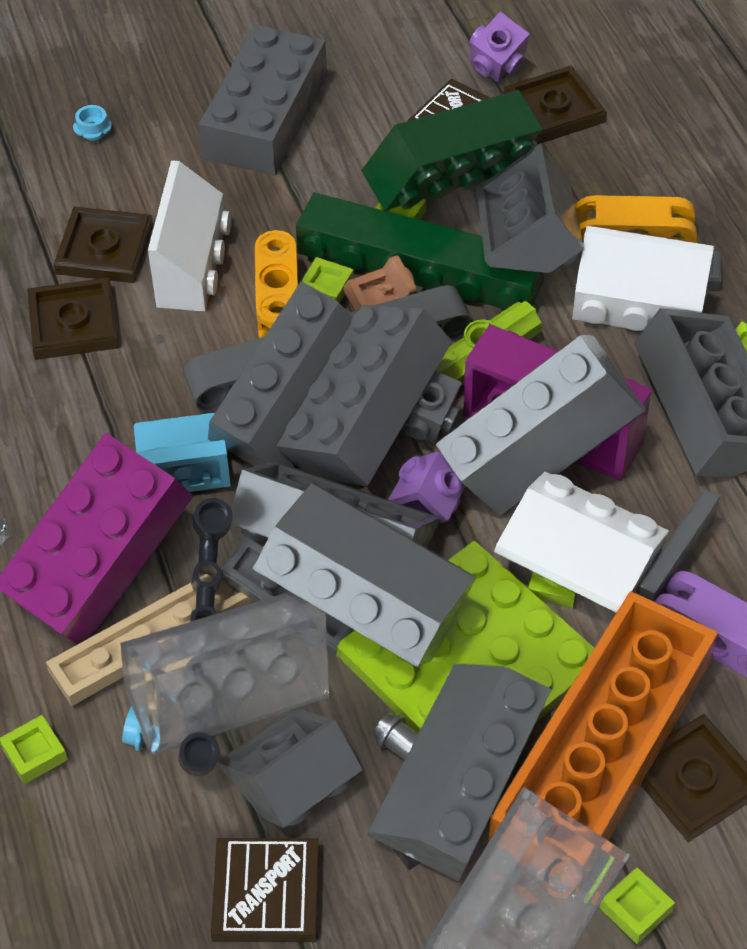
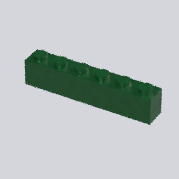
(433, 253)

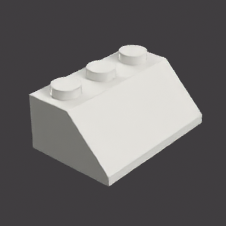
(187, 240)
(633, 275)
(581, 540)

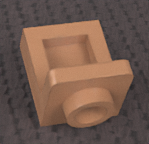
(381, 285)

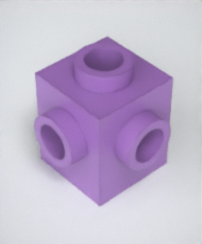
(498, 47)
(429, 486)

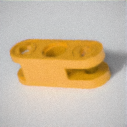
(639, 215)
(274, 276)

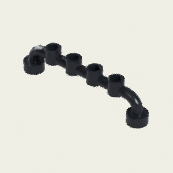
(211, 521)

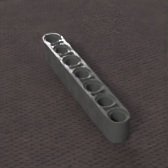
(215, 373)

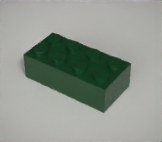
(450, 150)

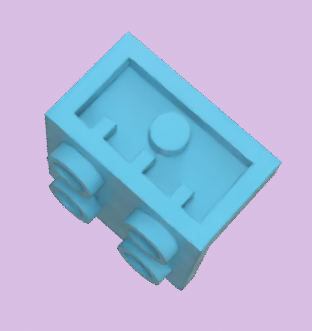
(184, 451)

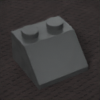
(292, 766)

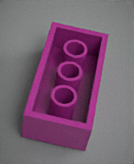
(506, 358)
(94, 539)

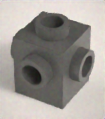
(433, 409)

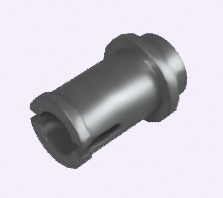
(395, 735)

